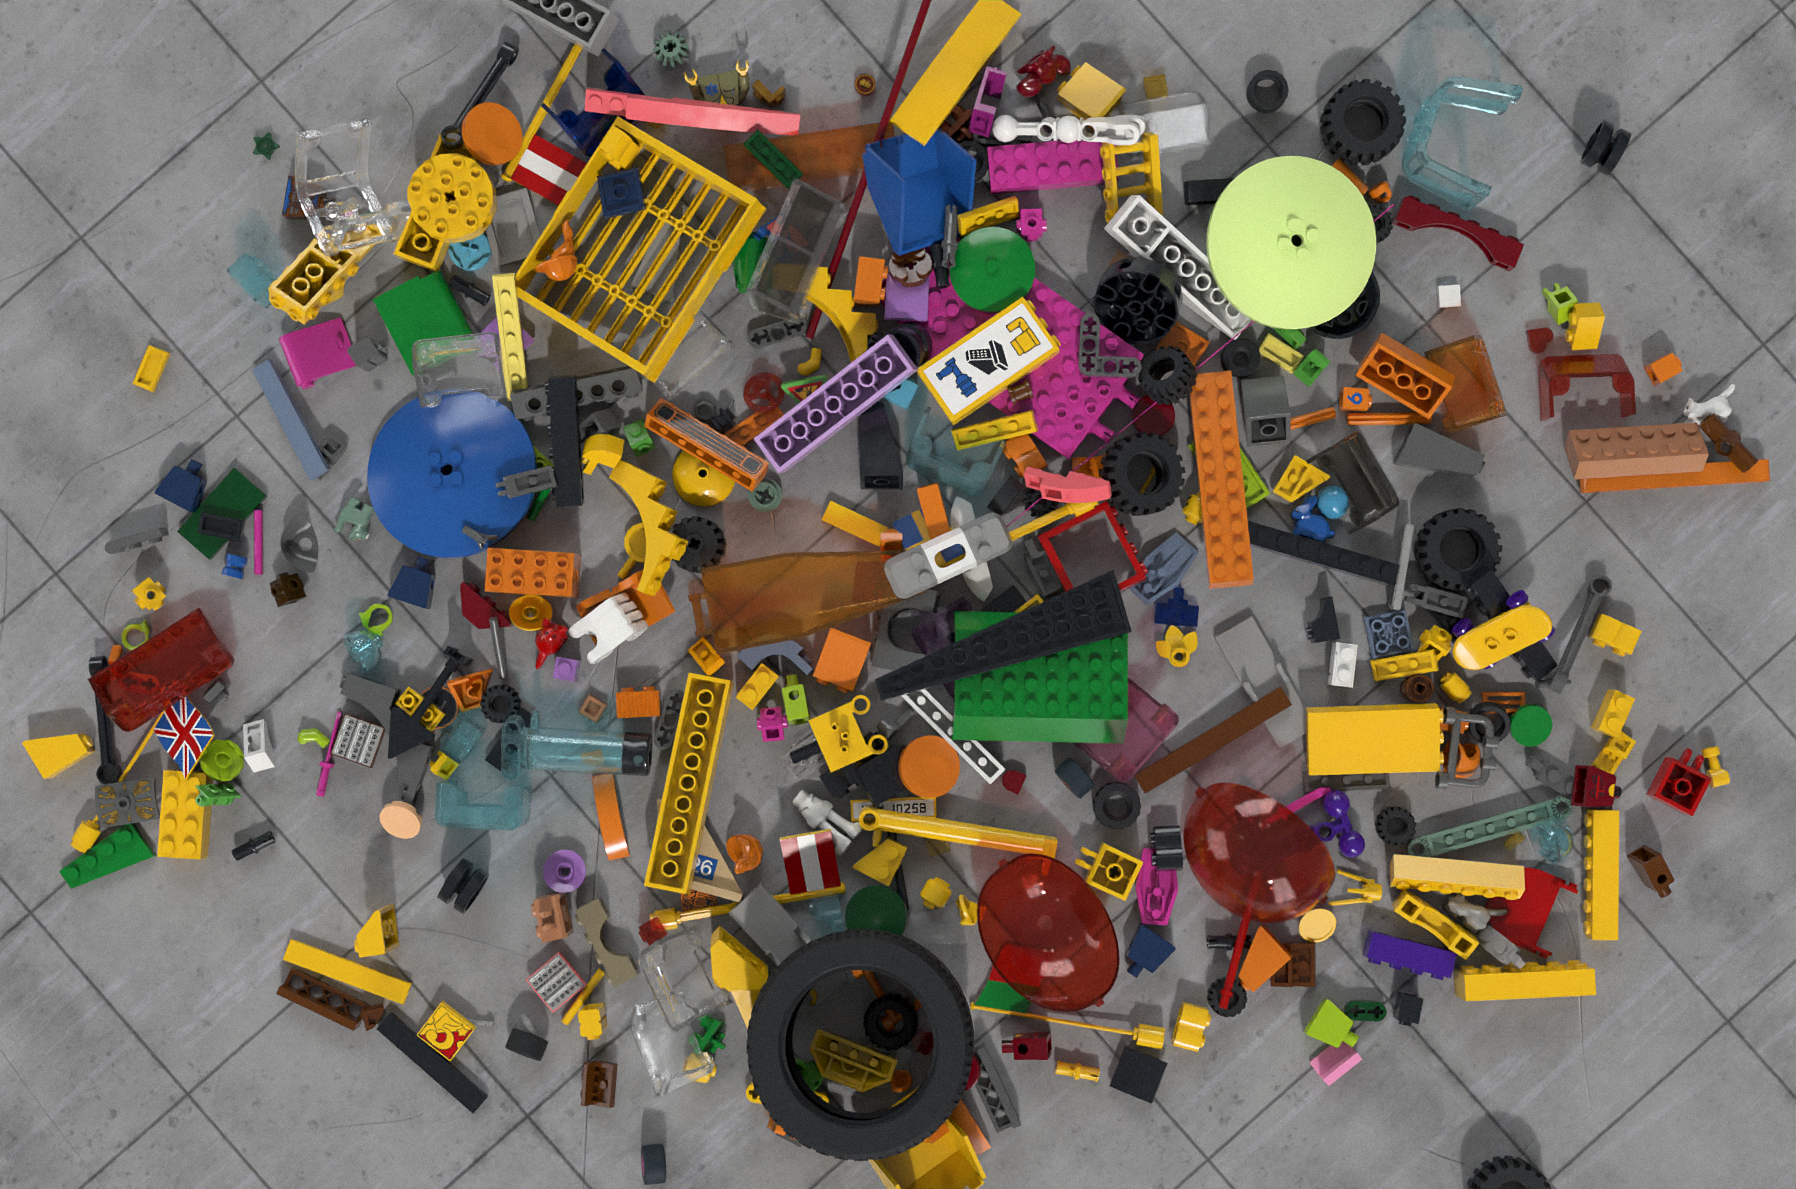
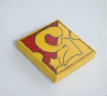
(446, 1031)

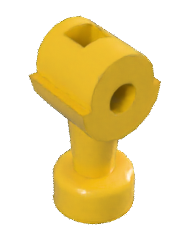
(1718, 775)

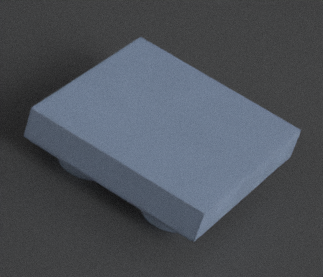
(1388, 634)

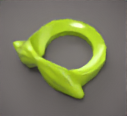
(143, 627)
(376, 630)

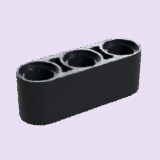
(1204, 191)

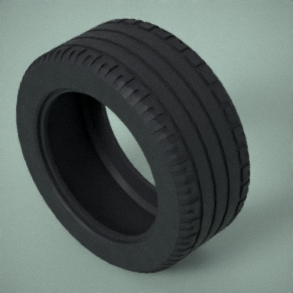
(795, 1104)

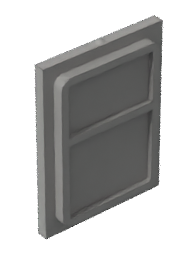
(513, 228)

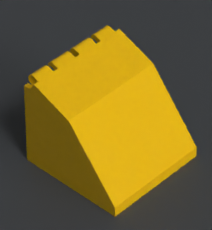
(940, 1165)

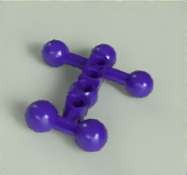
(1337, 805)

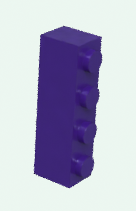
(1409, 954)

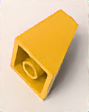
(1090, 93)

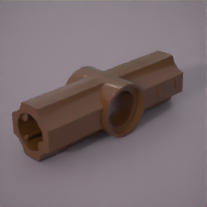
(1720, 435)

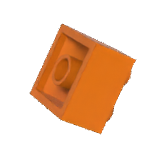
(869, 281)

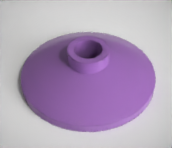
(553, 871)

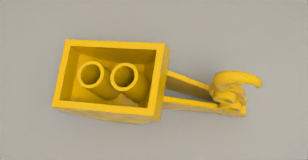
(739, 971)

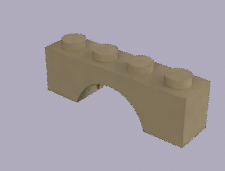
(618, 966)

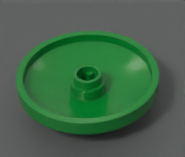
(992, 269)

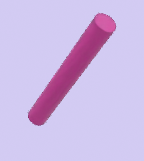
(258, 542)

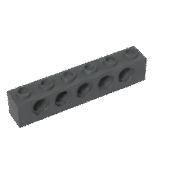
(630, 377)

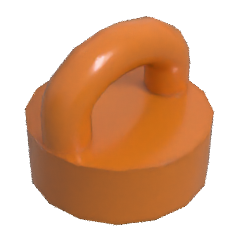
(1379, 189)

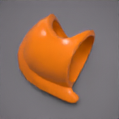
(1468, 762)

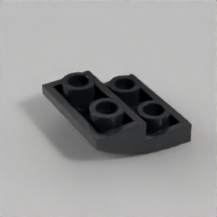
(1138, 1074)

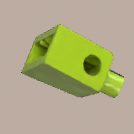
(796, 710)
(1331, 1025)

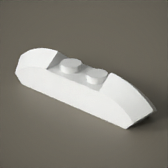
(977, 578)

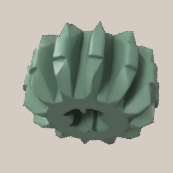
(663, 47)

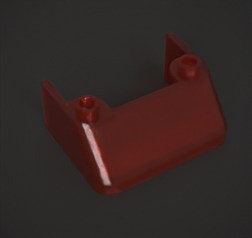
(1556, 371)

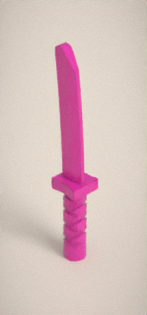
(327, 764)
(1308, 798)

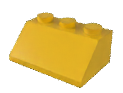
(378, 934)

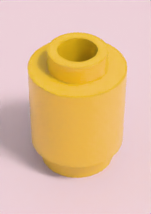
(1455, 687)

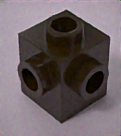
(287, 589)

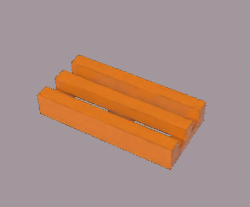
(1522, 701)

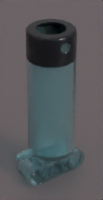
(573, 750)

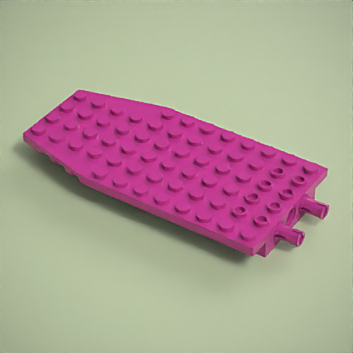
(1064, 400)

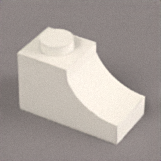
(257, 746)

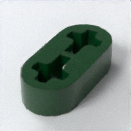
(1365, 1016)

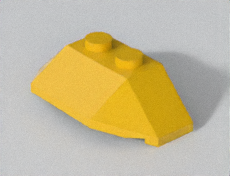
(850, 1061)

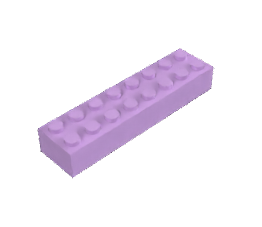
(836, 403)

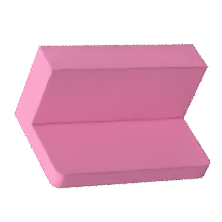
(1335, 1062)

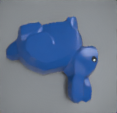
(1310, 524)

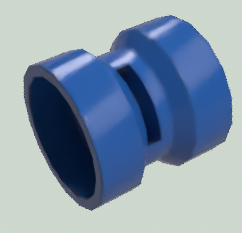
(237, 561)

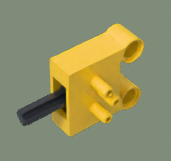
(838, 737)

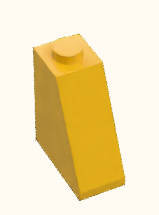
(58, 753)

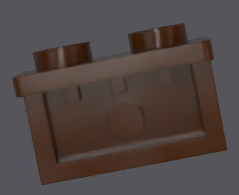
(599, 1084)

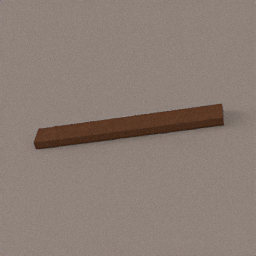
(1212, 739)

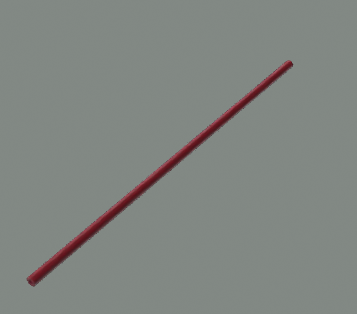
(878, 137)

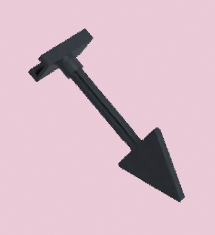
(407, 731)

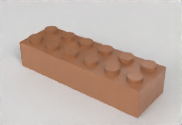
(1636, 450)

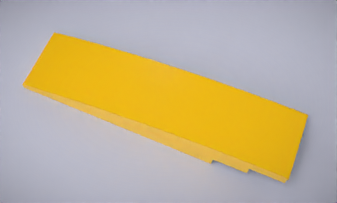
(955, 69)

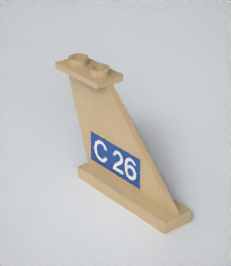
(711, 870)

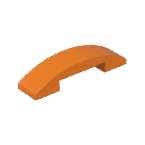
(609, 816)

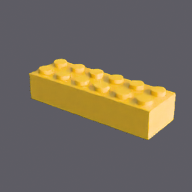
(415, 243)
(1523, 983)

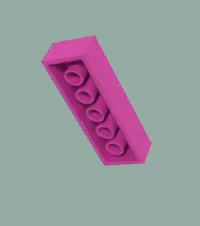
(1044, 166)

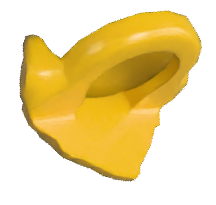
(967, 911)

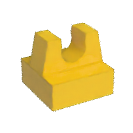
(443, 766)

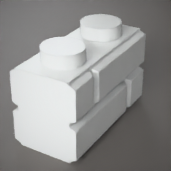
(1342, 664)

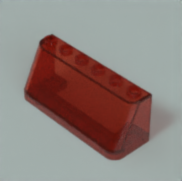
(161, 671)

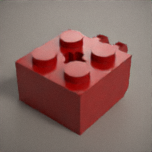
(1691, 780)

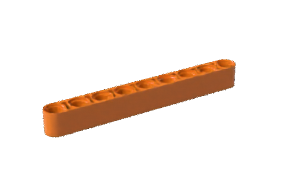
(1712, 474)

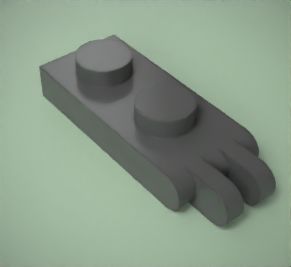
(527, 482)

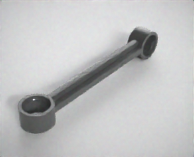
(1562, 672)

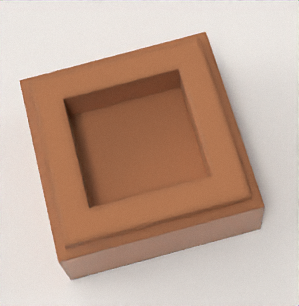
(593, 708)

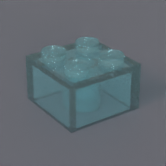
(253, 278)

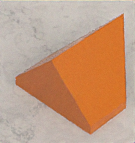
(469, 689)

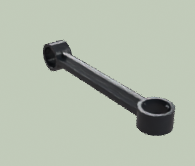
(505, 58)
(97, 664)

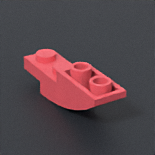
(1069, 489)

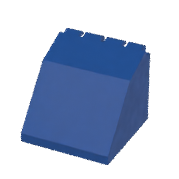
(915, 185)

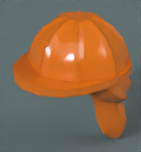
(563, 260)
(745, 852)

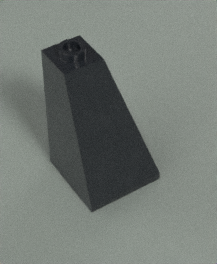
(878, 454)

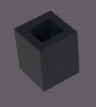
(1408, 1008)

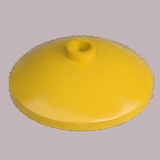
(698, 490)

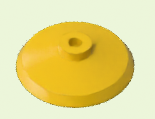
(1317, 925)

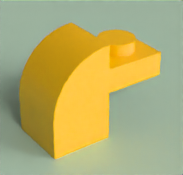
(603, 450)

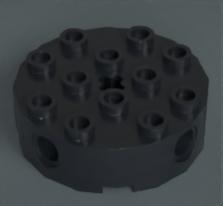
(1138, 299)

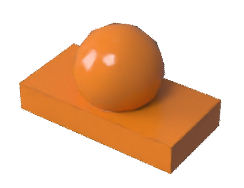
(891, 540)

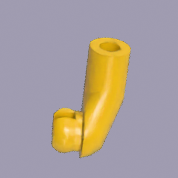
(811, 365)

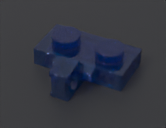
(1176, 611)

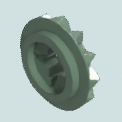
(769, 504)

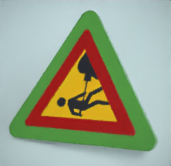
(801, 389)

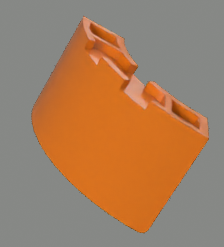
(652, 607)

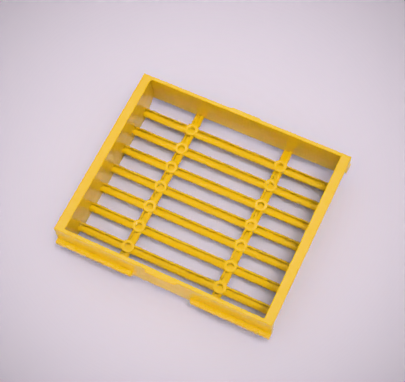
(685, 319)

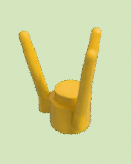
(1370, 890)

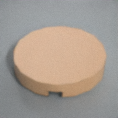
(401, 819)

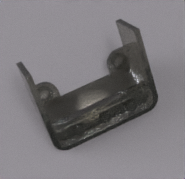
(1360, 478)

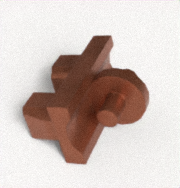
(962, 118)

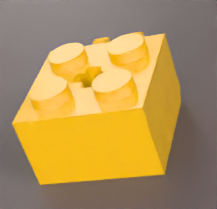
(1099, 873)

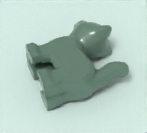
(360, 518)

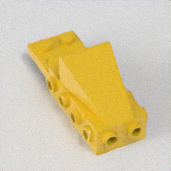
(318, 279)

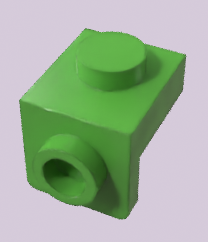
(1311, 367)
(639, 437)

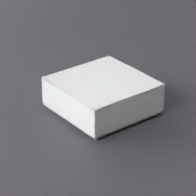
(1448, 296)

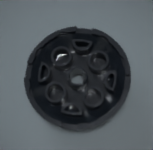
(1355, 317)

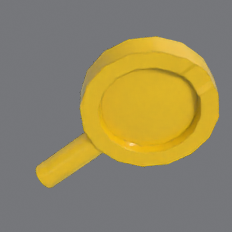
(635, 547)

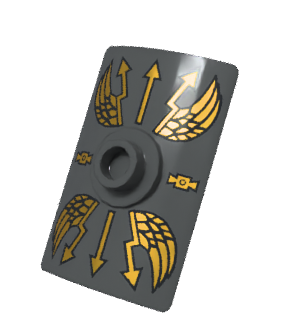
(126, 802)

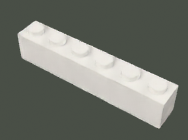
(941, 721)

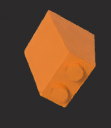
(841, 660)

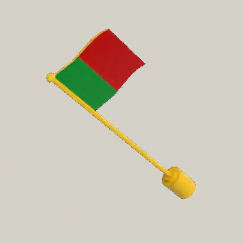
(1002, 998)

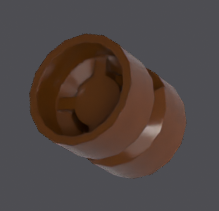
(1417, 688)

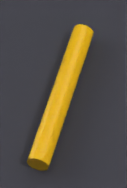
(583, 996)

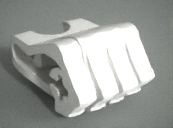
(611, 624)

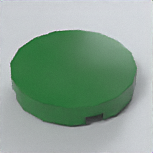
(1530, 725)

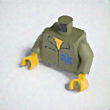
(722, 87)

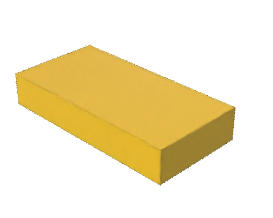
(151, 368)

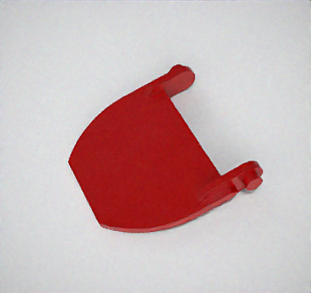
(1528, 914)

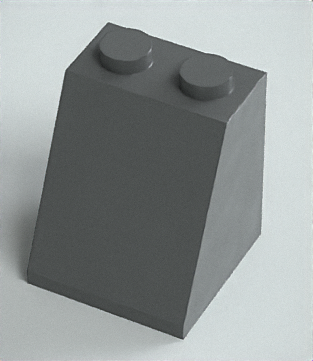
(1266, 411)

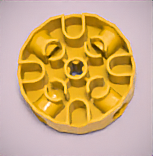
(449, 219)

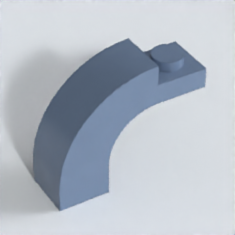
(754, 656)

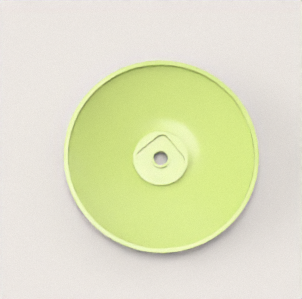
(1254, 251)

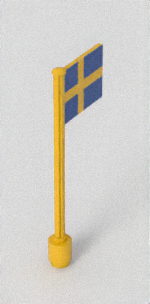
(915, 530)

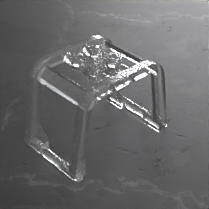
(345, 213)

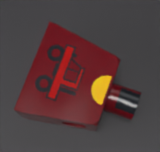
(1594, 787)
(1038, 1045)

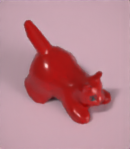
(549, 640)

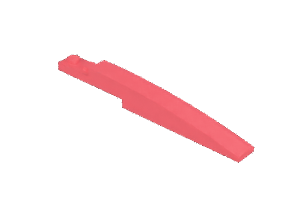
(691, 113)

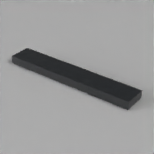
(432, 1062)

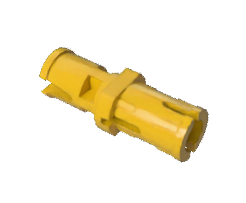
(1077, 1071)

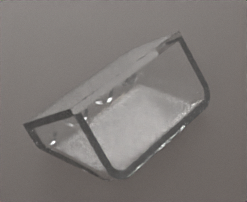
(1177, 119)

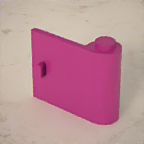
(315, 352)

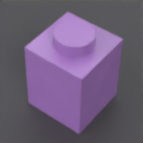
(566, 669)

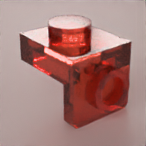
(652, 931)

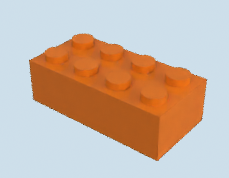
(1405, 375)

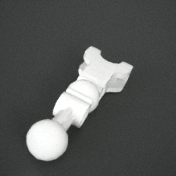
(1068, 129)

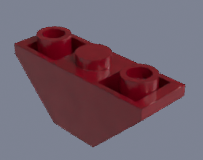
(480, 609)

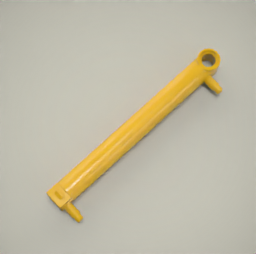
(955, 832)

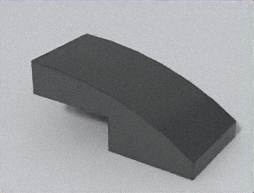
(331, 449)

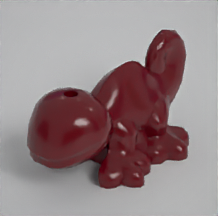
(1041, 70)

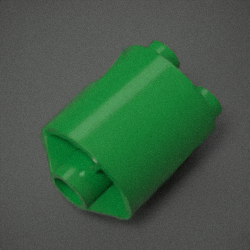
(747, 260)

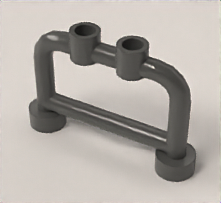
(1489, 742)

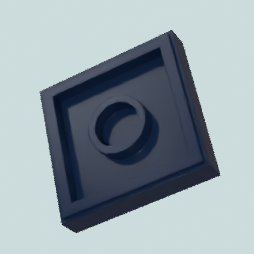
(621, 192)

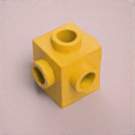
(143, 588)
(1435, 639)

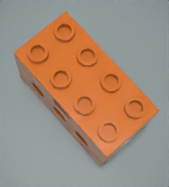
(533, 572)

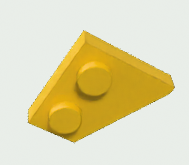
(882, 861)

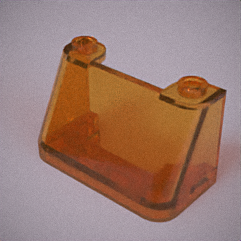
(1475, 390)

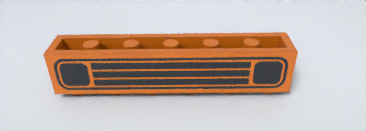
(706, 444)

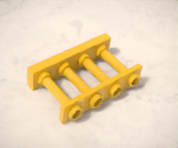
(1150, 167)

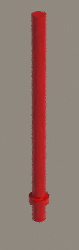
(1228, 985)

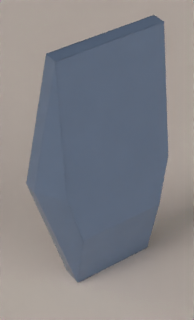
(1165, 568)

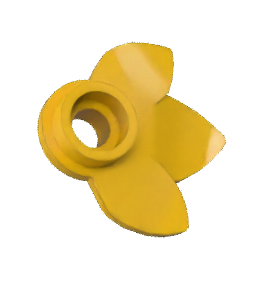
(1175, 643)

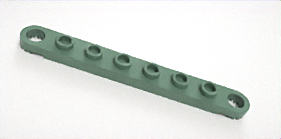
(1489, 827)

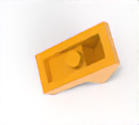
(706, 656)

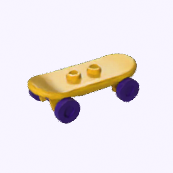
(1501, 635)

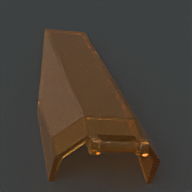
(790, 596)

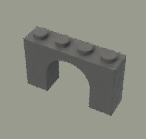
(886, 651)

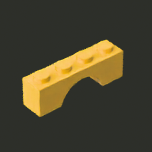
(1448, 931)

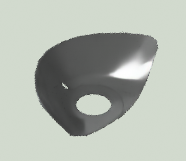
(297, 529)

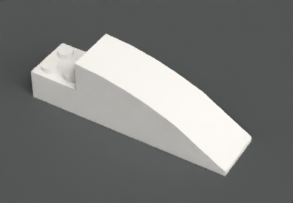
(1151, 236)

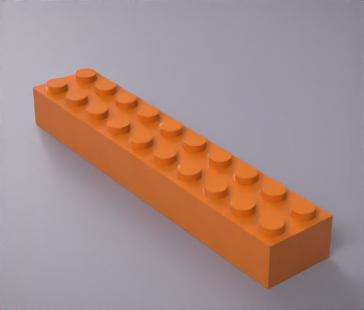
(1220, 481)

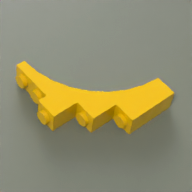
(837, 305)
(657, 519)

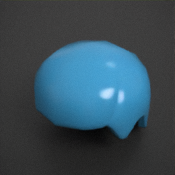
(1332, 501)

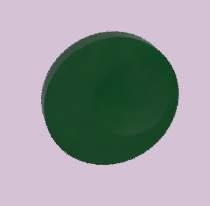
(877, 909)

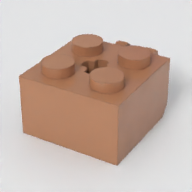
(552, 917)

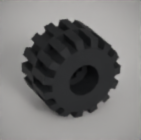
(711, 546)

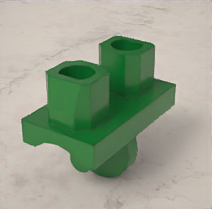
(713, 1028)

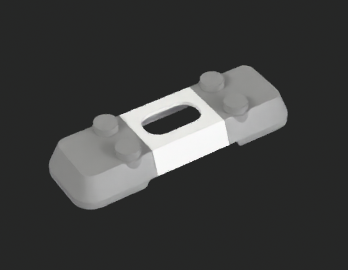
(916, 568)

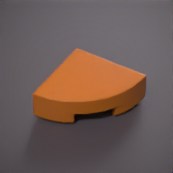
(115, 653)

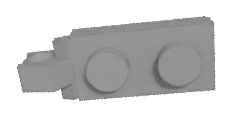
(1499, 946)

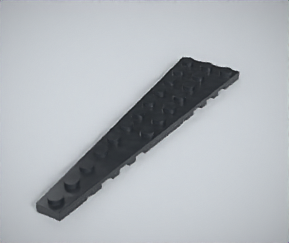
(1059, 624)

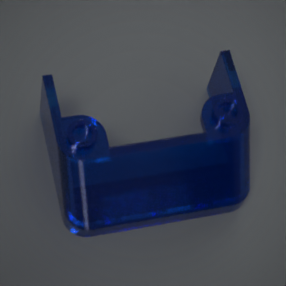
(591, 127)

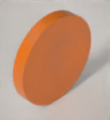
(492, 133)
(929, 766)

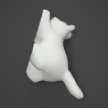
(1718, 405)

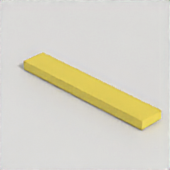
(510, 332)

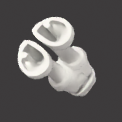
(818, 811)

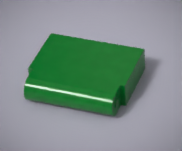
(421, 311)

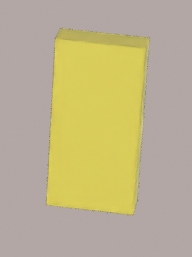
(1280, 353)

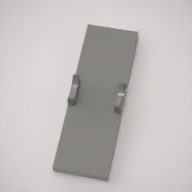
(1260, 674)
(778, 933)

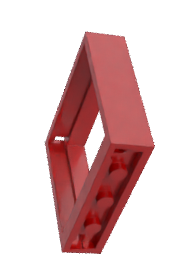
(1120, 531)

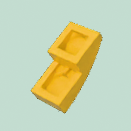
(1613, 753)

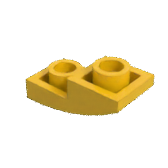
(410, 701)

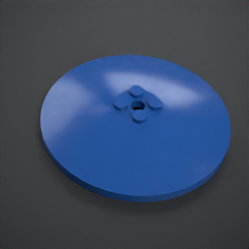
(432, 508)

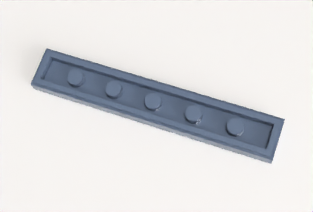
(291, 419)

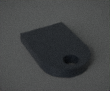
(881, 775)

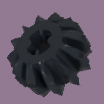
(1038, 508)

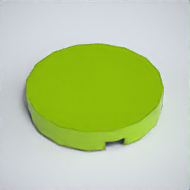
(222, 760)

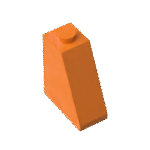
(933, 509)
(1263, 959)

